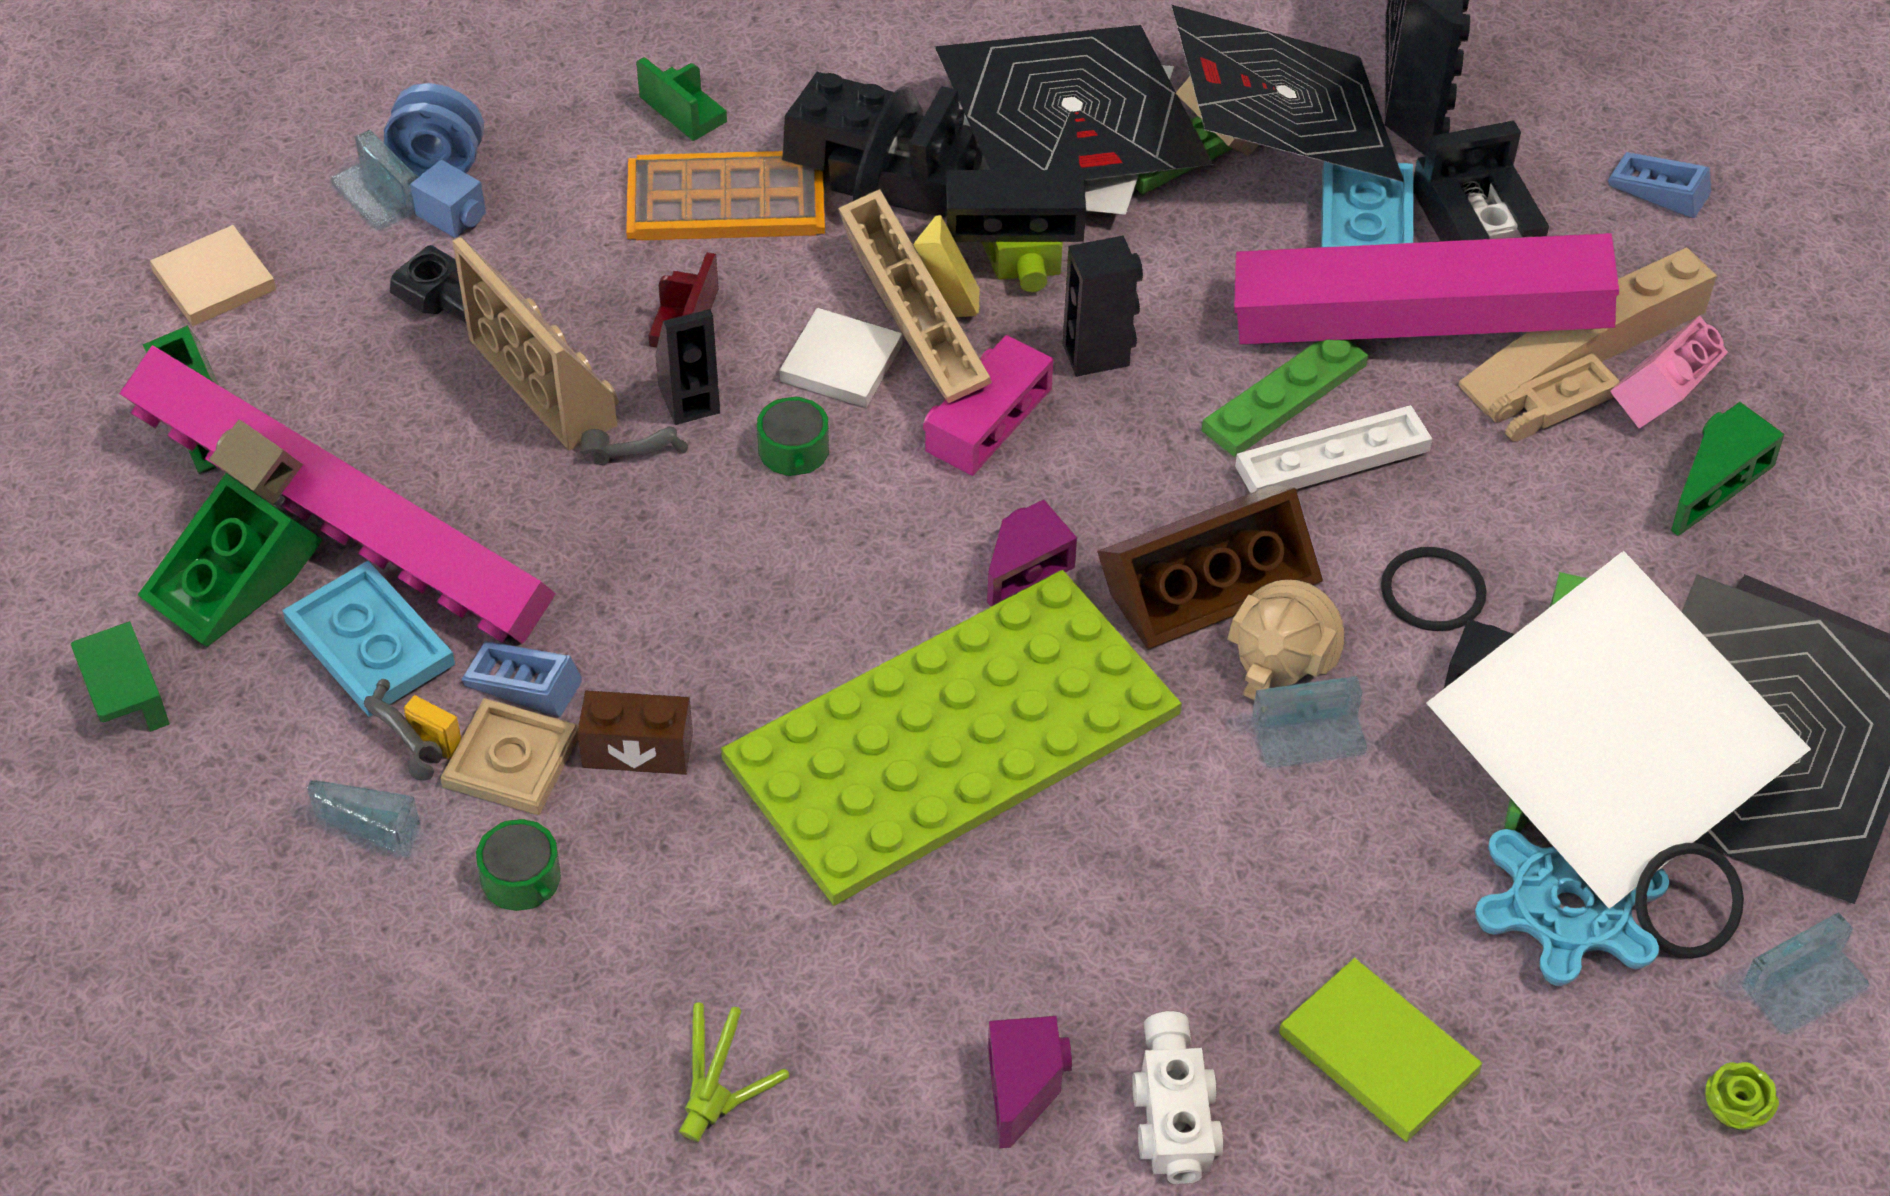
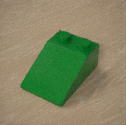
(228, 562)

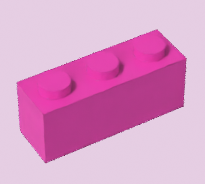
(978, 423)

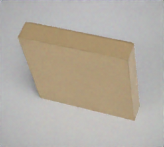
(213, 275)
(510, 756)

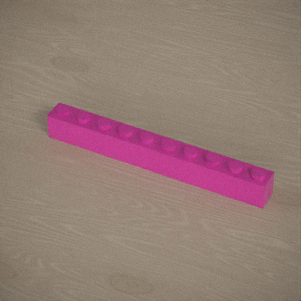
(348, 502)

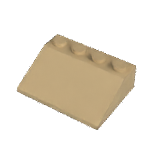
(531, 352)

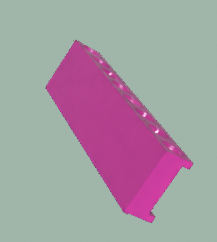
(1426, 289)

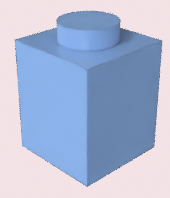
(448, 198)

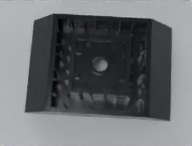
(1421, 65)

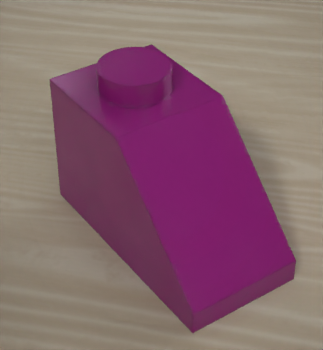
(1029, 549)
(1025, 1071)

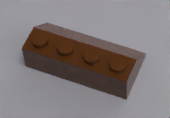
(1209, 563)

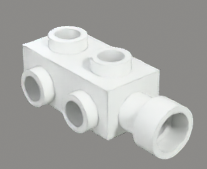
(1176, 1094)

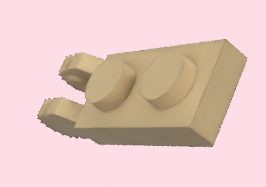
(1554, 396)

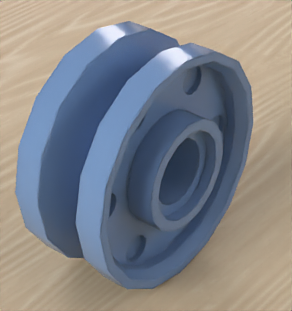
(434, 125)

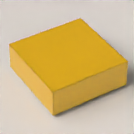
(433, 724)

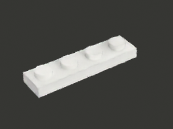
(1335, 451)

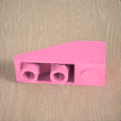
(1670, 372)

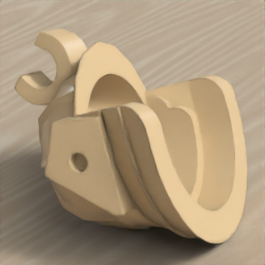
(1286, 634)

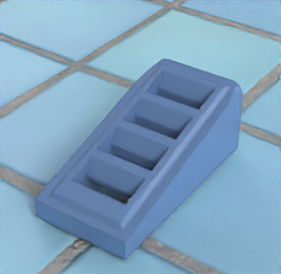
(1678, 184)
(548, 694)

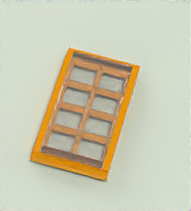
(722, 196)

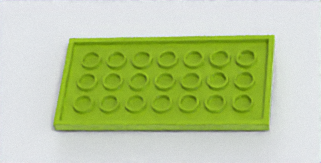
(948, 735)

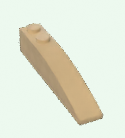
(912, 297)
(1646, 306)

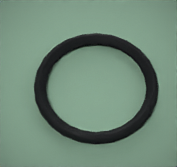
(1418, 622)
(1736, 890)

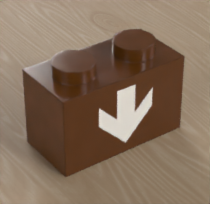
(635, 732)

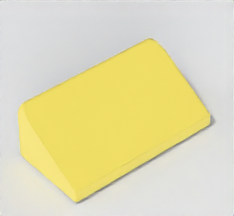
(948, 268)

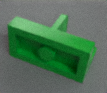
(679, 98)
(119, 676)

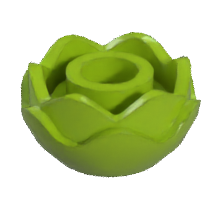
(1742, 1080)

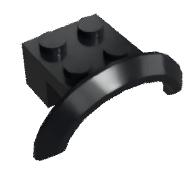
(846, 114)

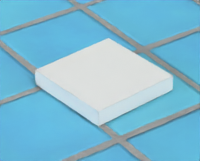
(841, 357)

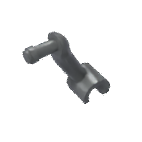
(598, 442)
(391, 716)

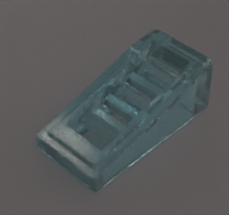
(371, 814)

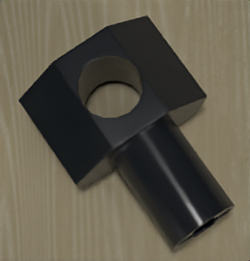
(429, 283)

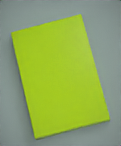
(1380, 1049)

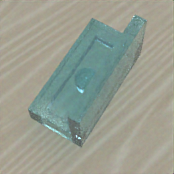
(378, 184)
(1309, 722)
(1805, 975)

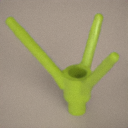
(707, 1096)

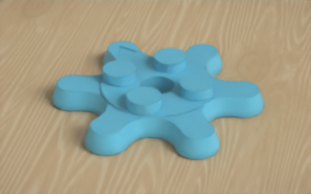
(1566, 932)

